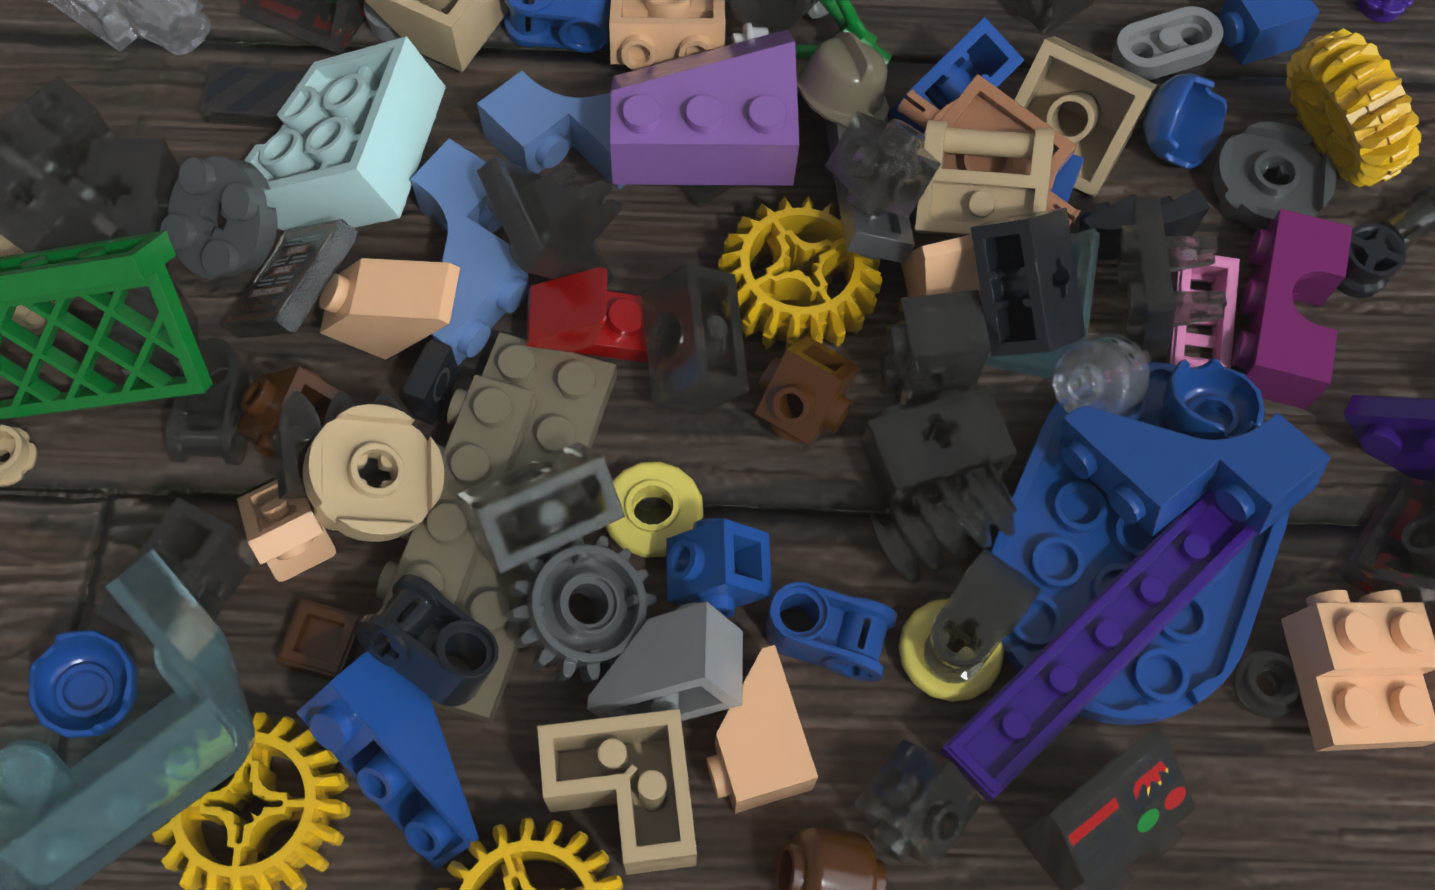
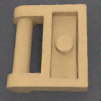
(971, 198)

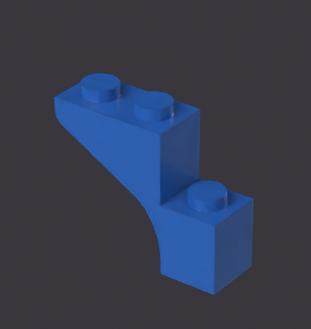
(1161, 472)

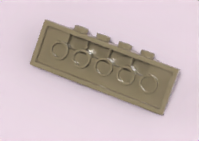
(510, 416)

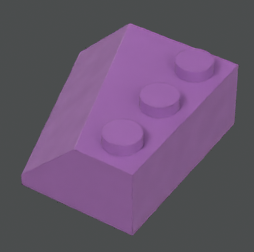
(709, 117)

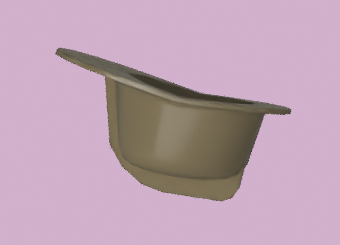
(844, 79)

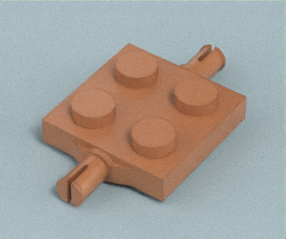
(990, 109)

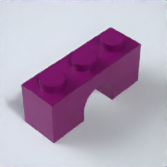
(1279, 347)

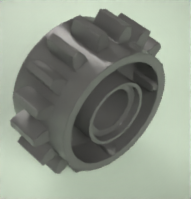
(545, 612)

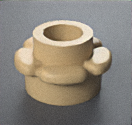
(22, 454)

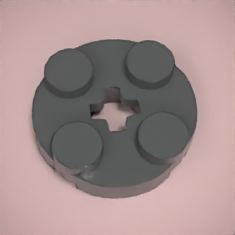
(1276, 146)
(193, 213)

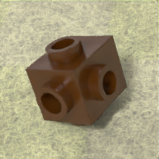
(806, 391)
(266, 398)

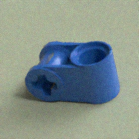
(560, 24)
(835, 630)

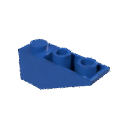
(397, 754)

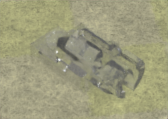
(169, 23)

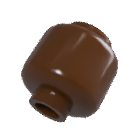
(829, 862)

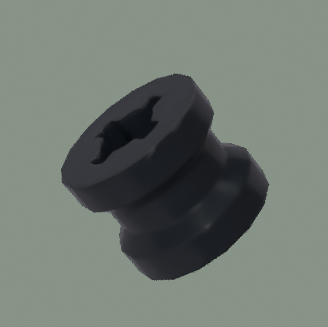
(1382, 256)

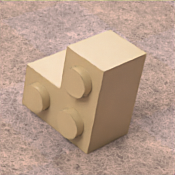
(631, 764)

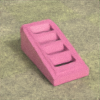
(1222, 277)

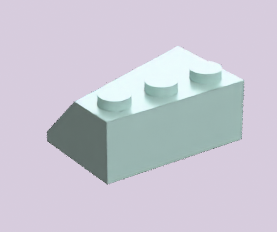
(351, 137)

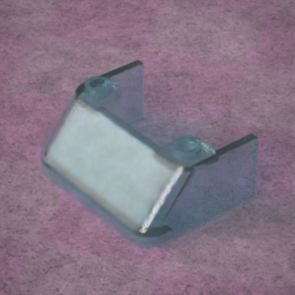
(76, 820)

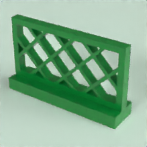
(90, 273)

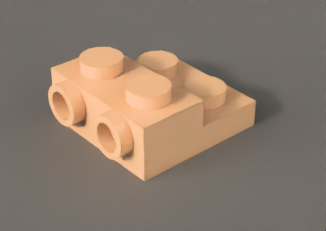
(663, 30)
(1363, 670)

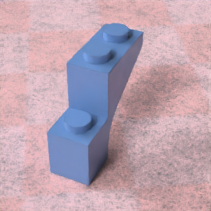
(540, 126)
(488, 276)

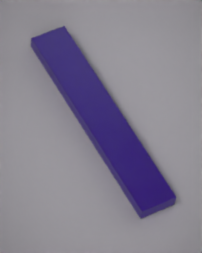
(1095, 646)

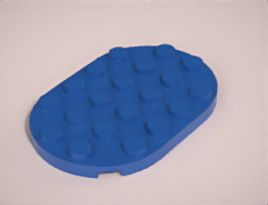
(1078, 545)

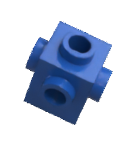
(719, 565)

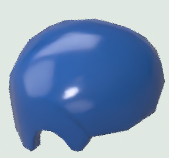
(1184, 120)
(1211, 401)
(83, 684)

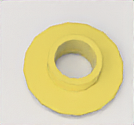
(659, 481)
(911, 651)

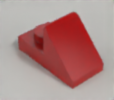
(585, 318)

